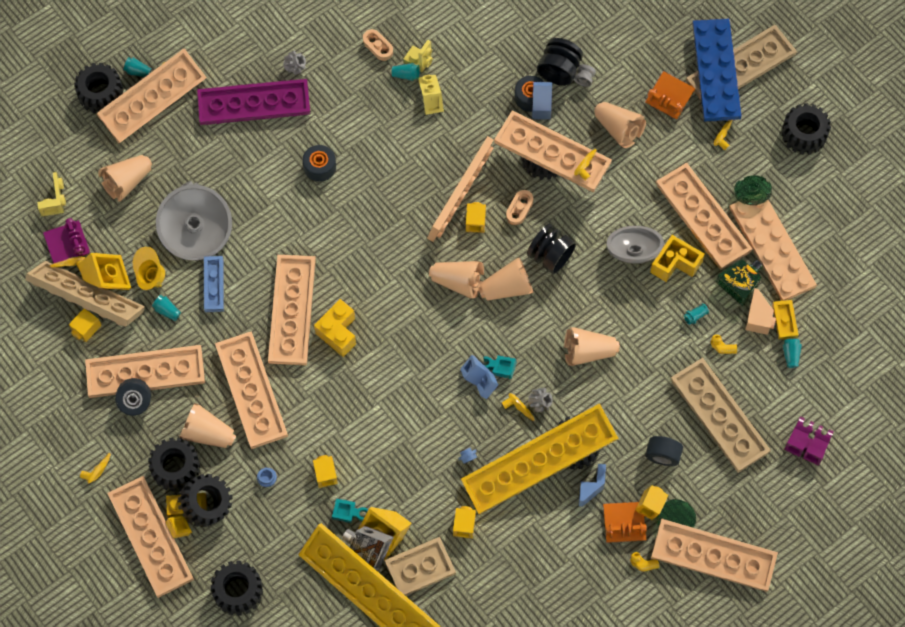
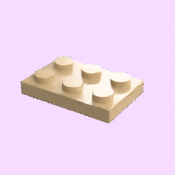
(420, 567)

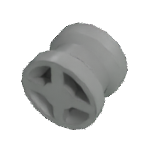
(585, 75)

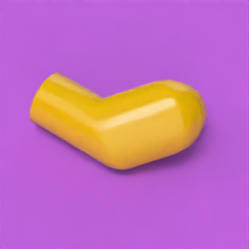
(717, 343)
(641, 564)

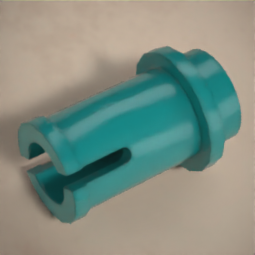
(695, 314)

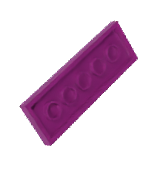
(253, 102)

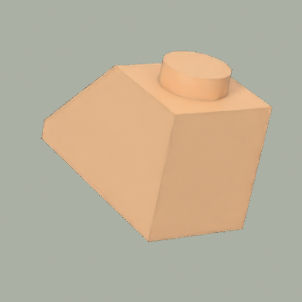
(760, 314)

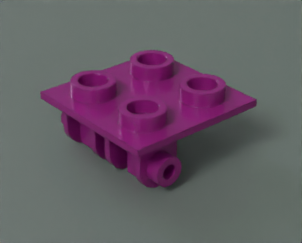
(66, 241)

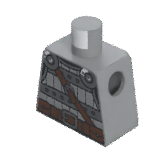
(369, 545)

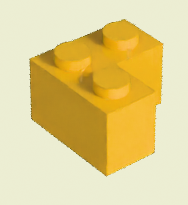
(676, 255)
(333, 328)

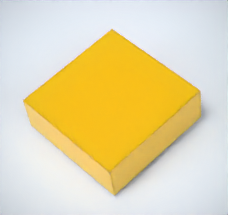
(178, 527)

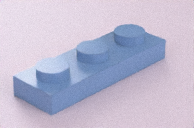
(214, 284)

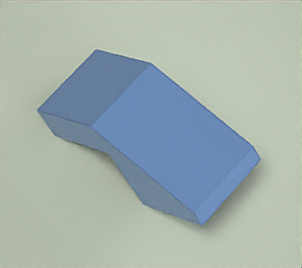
(542, 100)
(480, 376)
(590, 489)

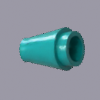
(136, 68)
(406, 71)
(166, 308)
(792, 352)

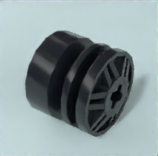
(560, 61)
(549, 247)

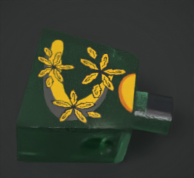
(740, 280)

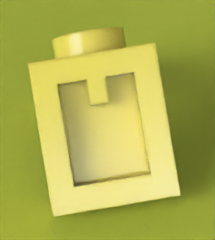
(420, 56)
(431, 94)
(53, 206)

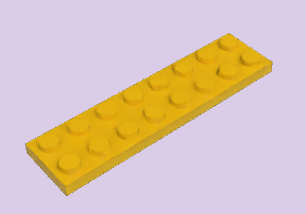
(539, 458)
(361, 582)

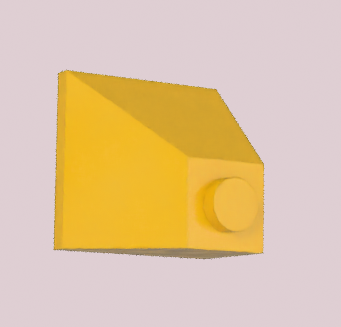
(104, 271)
(388, 523)

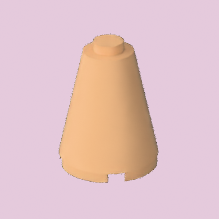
(620, 123)
(124, 176)
(459, 276)
(507, 282)
(588, 346)
(206, 429)

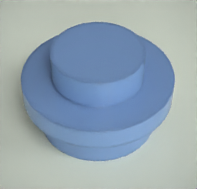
(467, 455)
(266, 477)

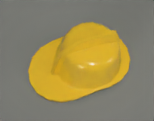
(148, 269)

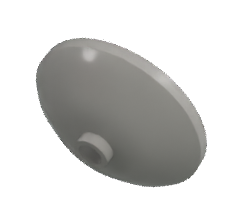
(635, 244)

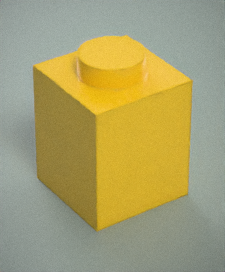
(475, 217)
(84, 325)
(325, 471)
(651, 502)
(464, 522)

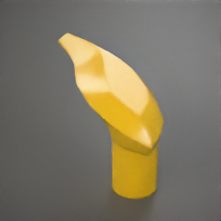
(719, 140)
(580, 170)
(69, 262)
(518, 404)
(97, 471)

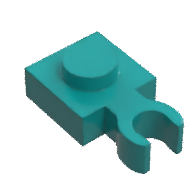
(502, 366)
(346, 511)

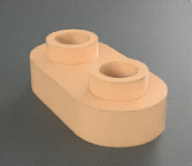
(379, 45)
(519, 208)

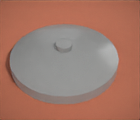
(193, 222)

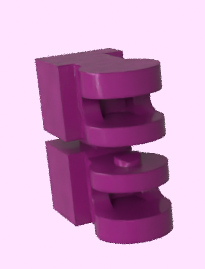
(800, 441)

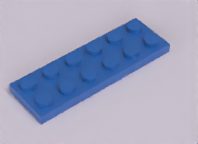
(716, 70)

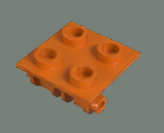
(669, 95)
(624, 523)

